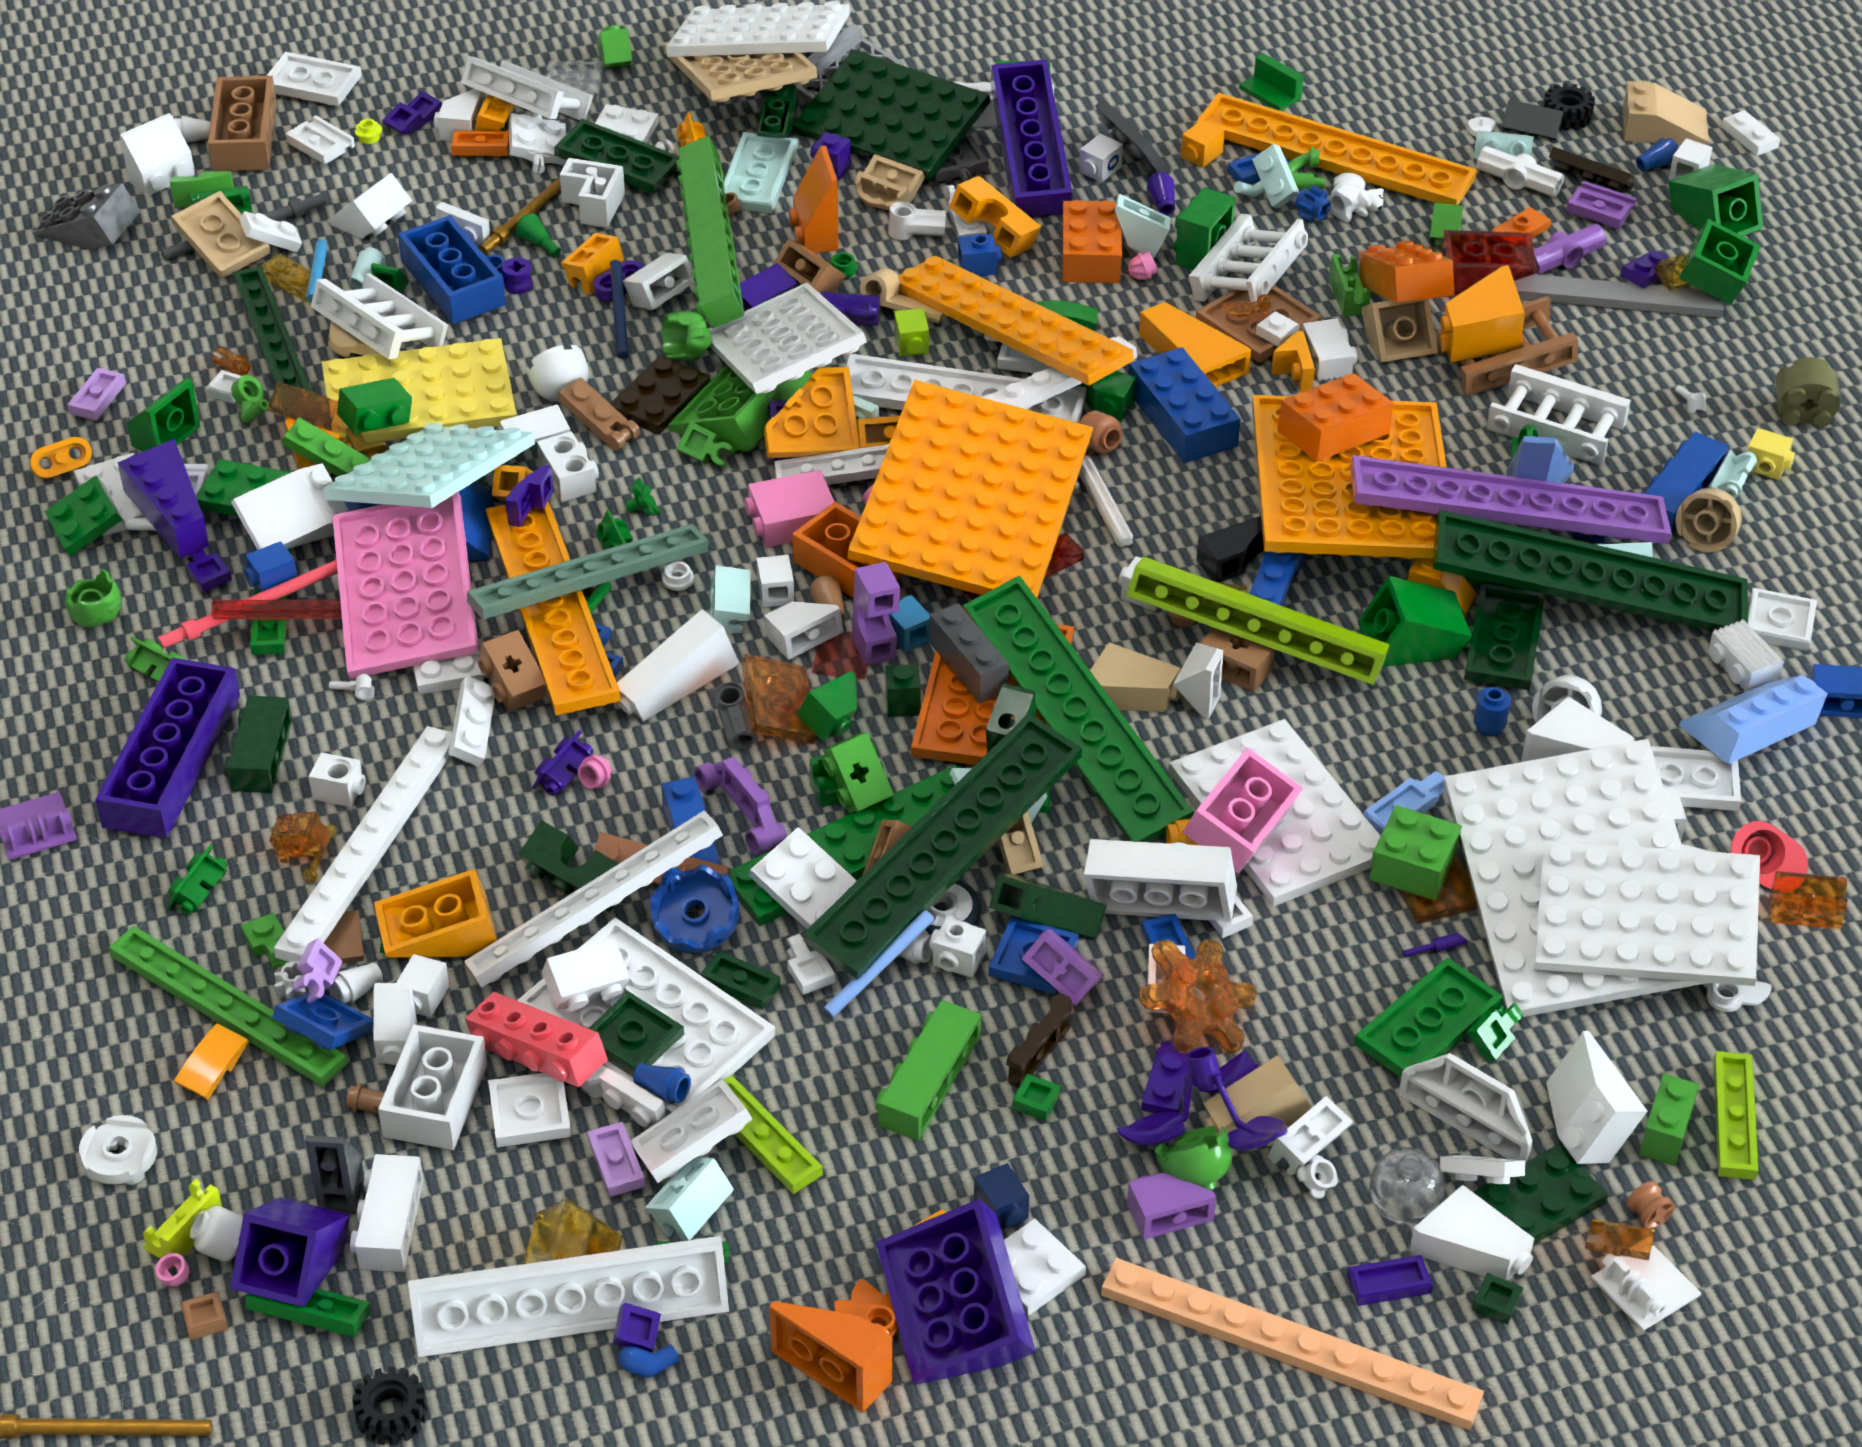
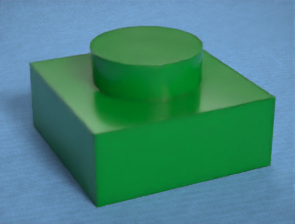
(1036, 1097)

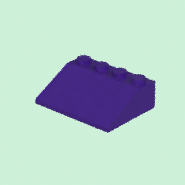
(955, 1294)

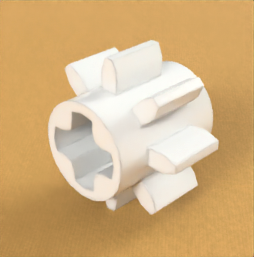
(286, 979)

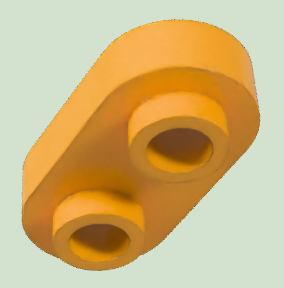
(59, 457)

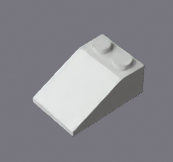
(290, 509)
(1592, 1103)

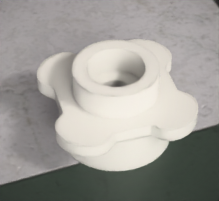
(1324, 1170)

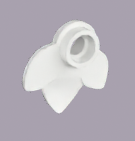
(1731, 996)

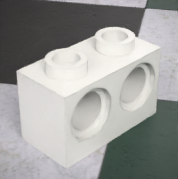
(570, 467)

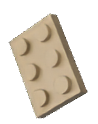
(217, 235)

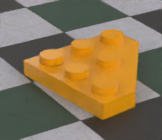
(816, 418)

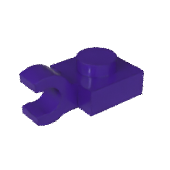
(208, 570)

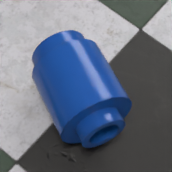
(1491, 711)

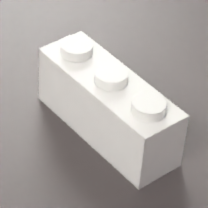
(387, 1213)

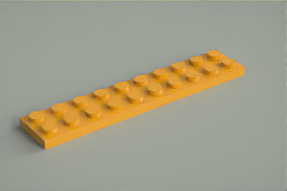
(1341, 150)
(1014, 320)
(558, 628)

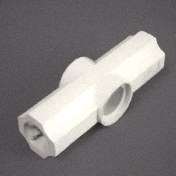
(1520, 171)

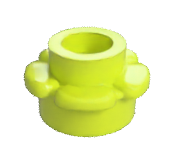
(368, 131)

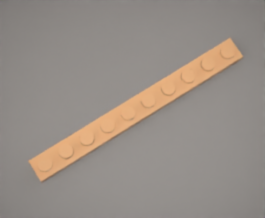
(1293, 1343)

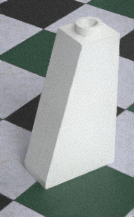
(677, 667)

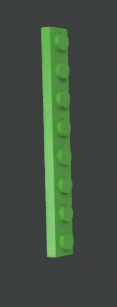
(225, 1005)

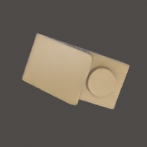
(1020, 847)

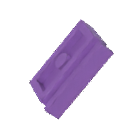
(1601, 205)

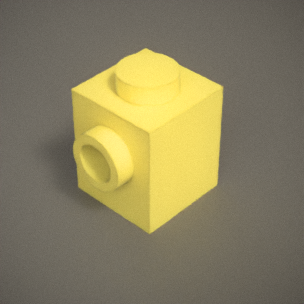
(1772, 453)

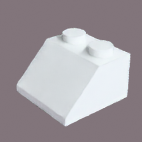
(156, 154)
(372, 209)

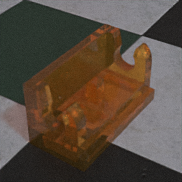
(1808, 900)

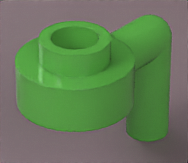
(249, 394)

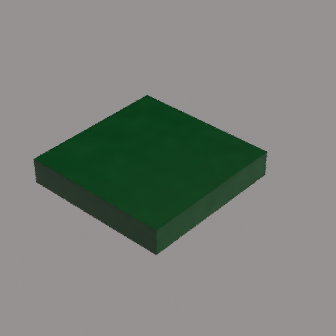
(635, 1033)

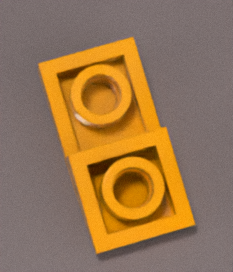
(210, 1060)

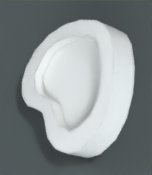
(1480, 123)

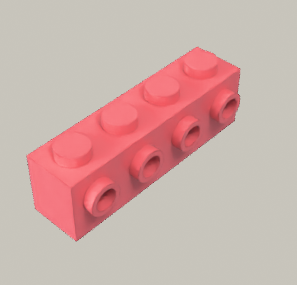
(537, 1039)

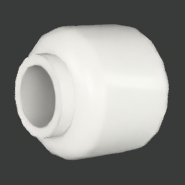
(217, 1233)

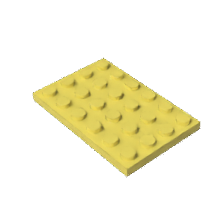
(446, 384)

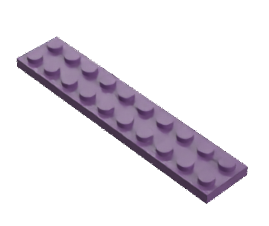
(1510, 499)

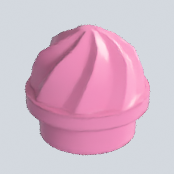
(1142, 266)
(594, 772)

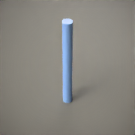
(855, 986)

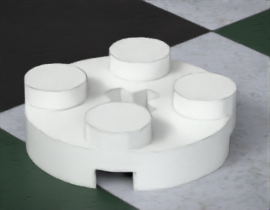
(119, 1168)

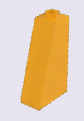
(1214, 352)

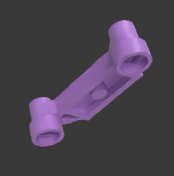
(748, 797)

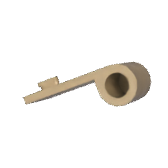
(886, 285)

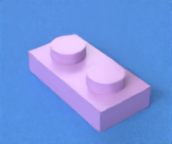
(96, 394)
(616, 1159)

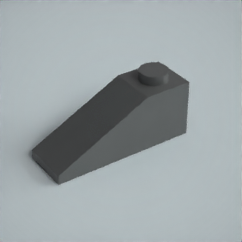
(335, 1172)

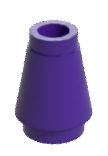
(1162, 192)

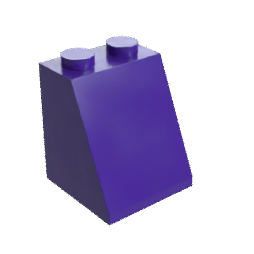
(288, 1250)

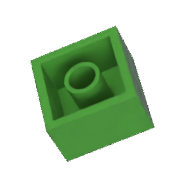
(1415, 852)

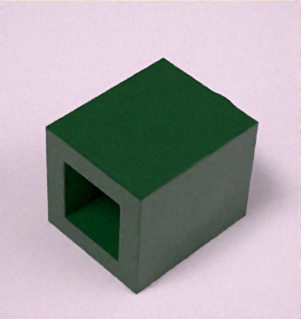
(902, 690)

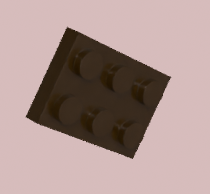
(659, 394)

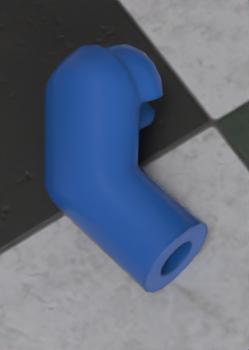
(646, 1363)

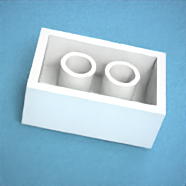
(433, 1087)

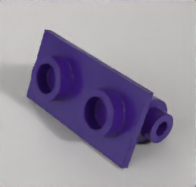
(856, 307)
(554, 772)

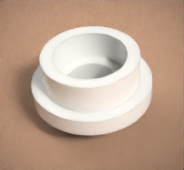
(677, 576)

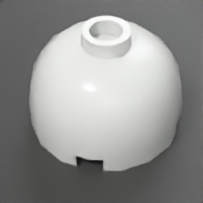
(556, 370)
(1559, 689)

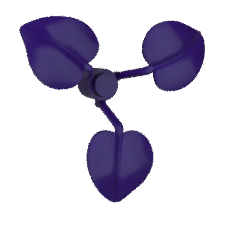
(1208, 1078)

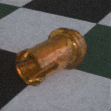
(234, 363)

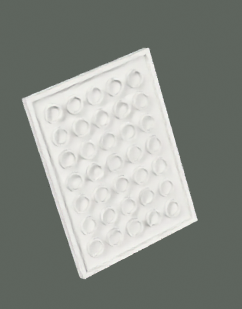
(1573, 797)

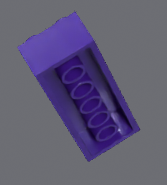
(1030, 137)
(168, 748)

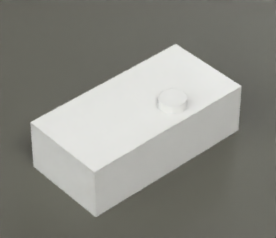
(1161, 879)

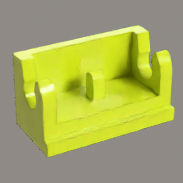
(174, 1233)

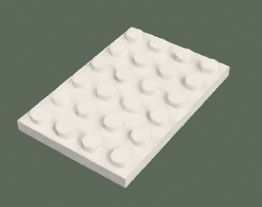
(759, 29)
(785, 338)
(1319, 836)
(1648, 912)
(717, 1028)

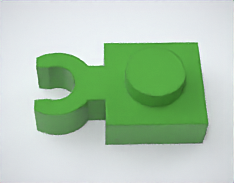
(701, 445)

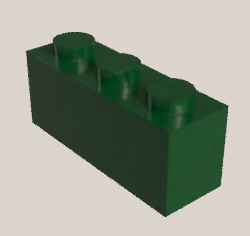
(258, 744)

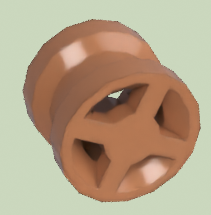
(1650, 1205)

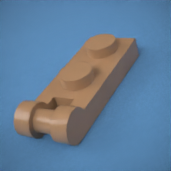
(598, 414)

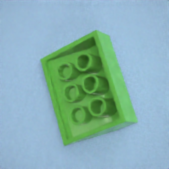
(734, 409)

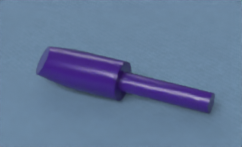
(1438, 944)

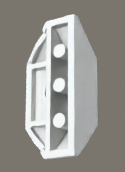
(1470, 1103)

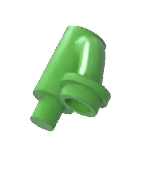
(1306, 180)

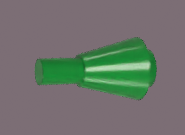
(532, 230)

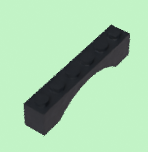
(1230, 550)

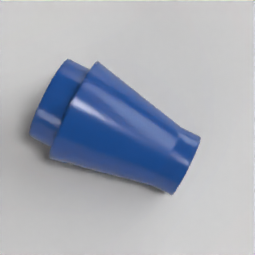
(1657, 155)
(665, 1082)

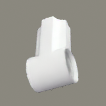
(908, 221)

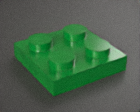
(83, 515)

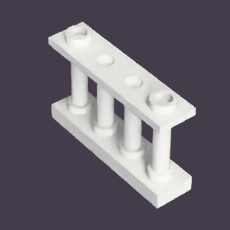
(526, 89)
(1236, 244)
(370, 327)
(1564, 396)

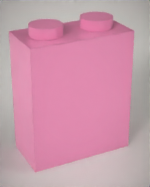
(786, 505)

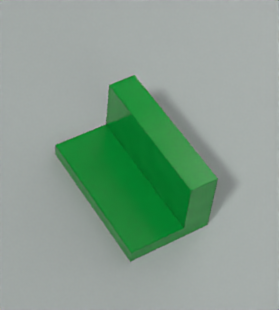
(1273, 83)

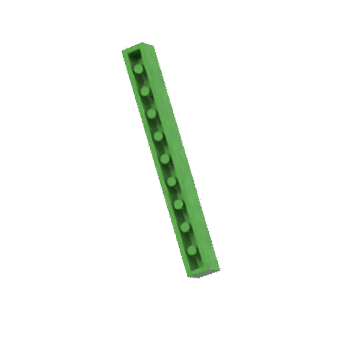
(709, 233)

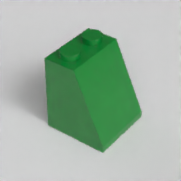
(1720, 195)
(1416, 621)

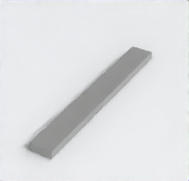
(1620, 295)

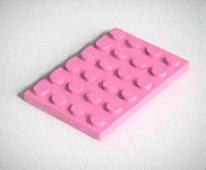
(403, 586)

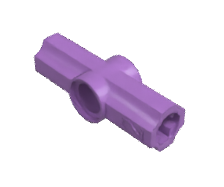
(1568, 249)

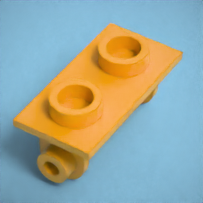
(689, 131)

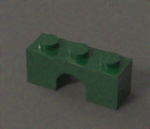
(550, 855)

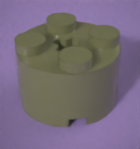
(1807, 392)

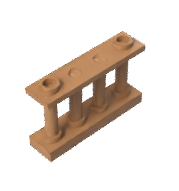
(1542, 356)

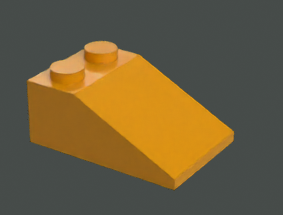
(437, 919)

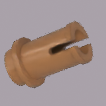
(363, 1099)

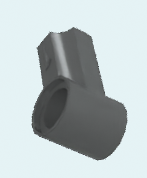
(735, 715)

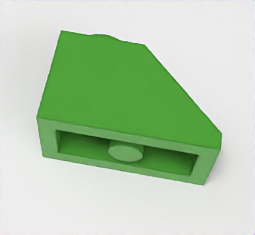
(1444, 218)

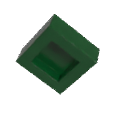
(1497, 1298)

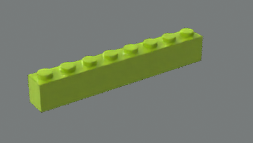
(1258, 620)

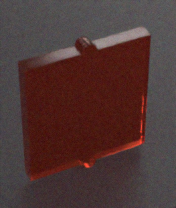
(839, 657)

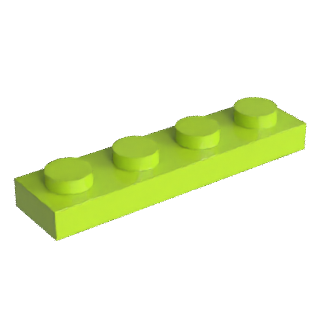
(1735, 1115)
(774, 1144)

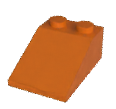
(817, 206)
(834, 1350)

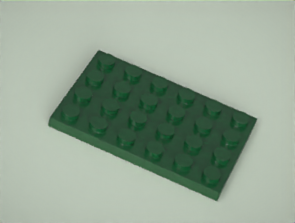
(893, 112)

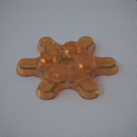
(1190, 1013)

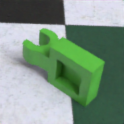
(262, 937)

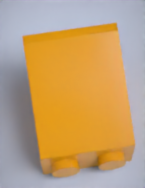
(1483, 318)

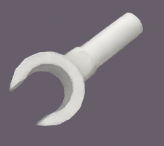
(1695, 401)
(362, 687)

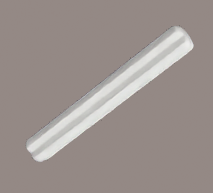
(1105, 504)

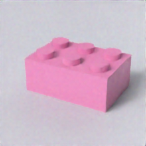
(1243, 808)

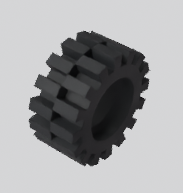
(1574, 103)
(392, 1424)

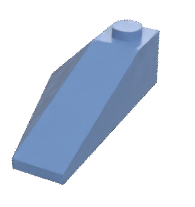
(1540, 460)

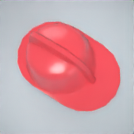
(1775, 849)

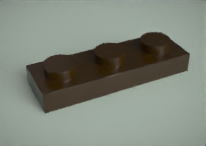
(1591, 169)

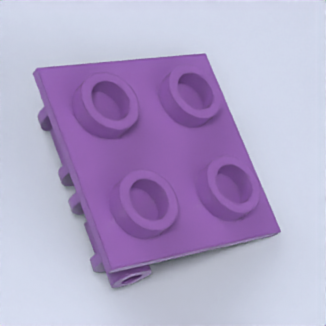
(35, 825)

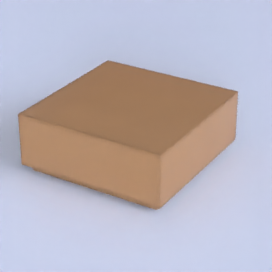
(204, 1315)

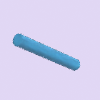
(317, 267)

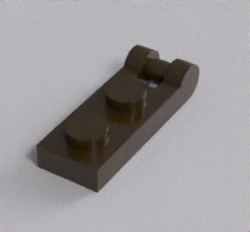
(1040, 1040)

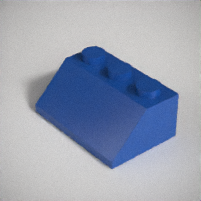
(474, 501)

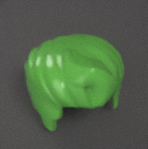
(685, 336)
(94, 600)

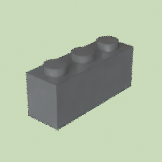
(968, 652)

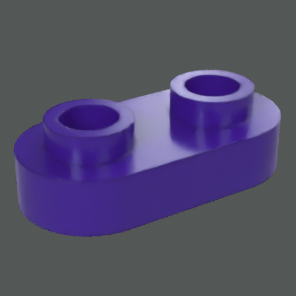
(602, 283)

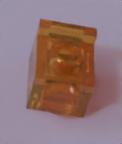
(299, 836)

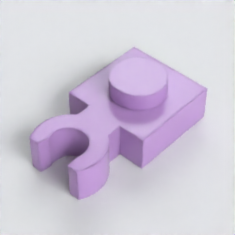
(319, 969)

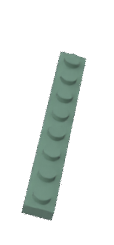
(587, 571)

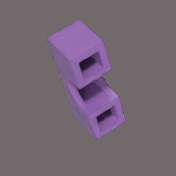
(874, 599)

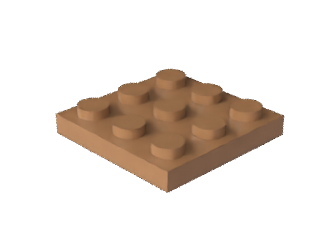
(1244, 328)

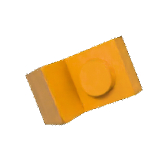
(1295, 359)

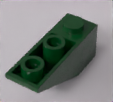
(778, 112)
(1047, 905)

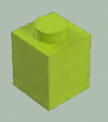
(911, 332)

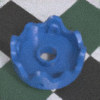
(691, 888)

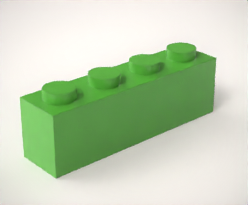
(928, 1070)

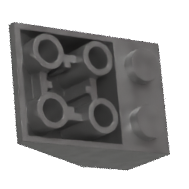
(89, 218)

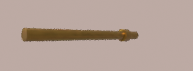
(502, 233)
(13, 1425)

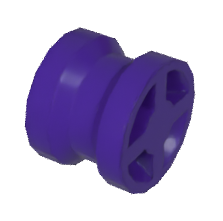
(517, 275)

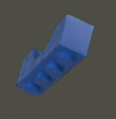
(1276, 575)

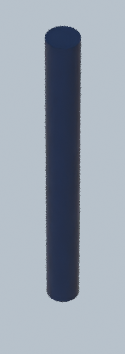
(619, 309)

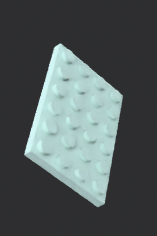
(429, 465)

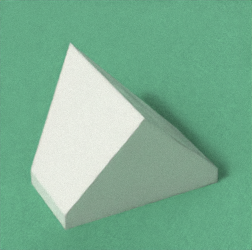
(1201, 678)

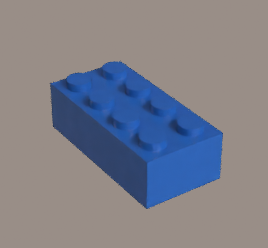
(451, 269)
(1184, 405)

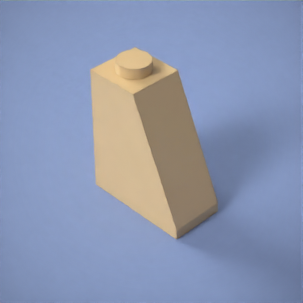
(1136, 680)
(1263, 1092)

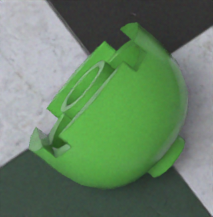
(1197, 1156)

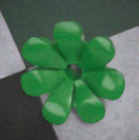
(642, 499)

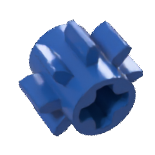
(1312, 204)

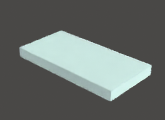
(760, 170)

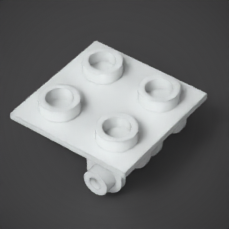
(1645, 1288)

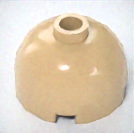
(1708, 519)

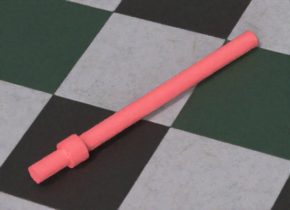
(192, 629)

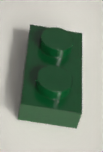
(741, 979)

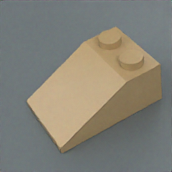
(1658, 113)

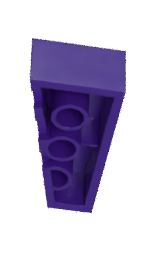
(165, 496)

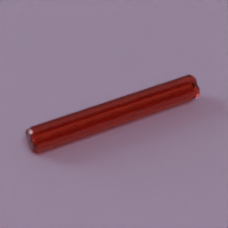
(275, 609)

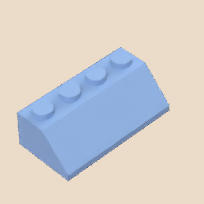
(1757, 717)

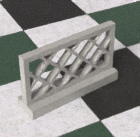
(829, 61)

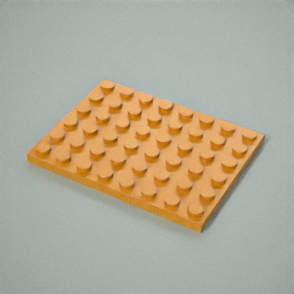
(970, 491)
(1312, 504)

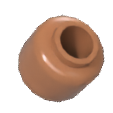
(1106, 431)

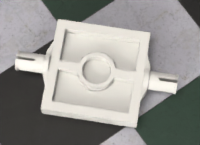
(535, 139)

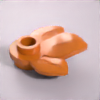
(871, 1305)

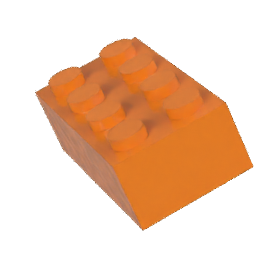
(1406, 272)

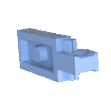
(1411, 794)

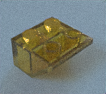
(568, 1232)

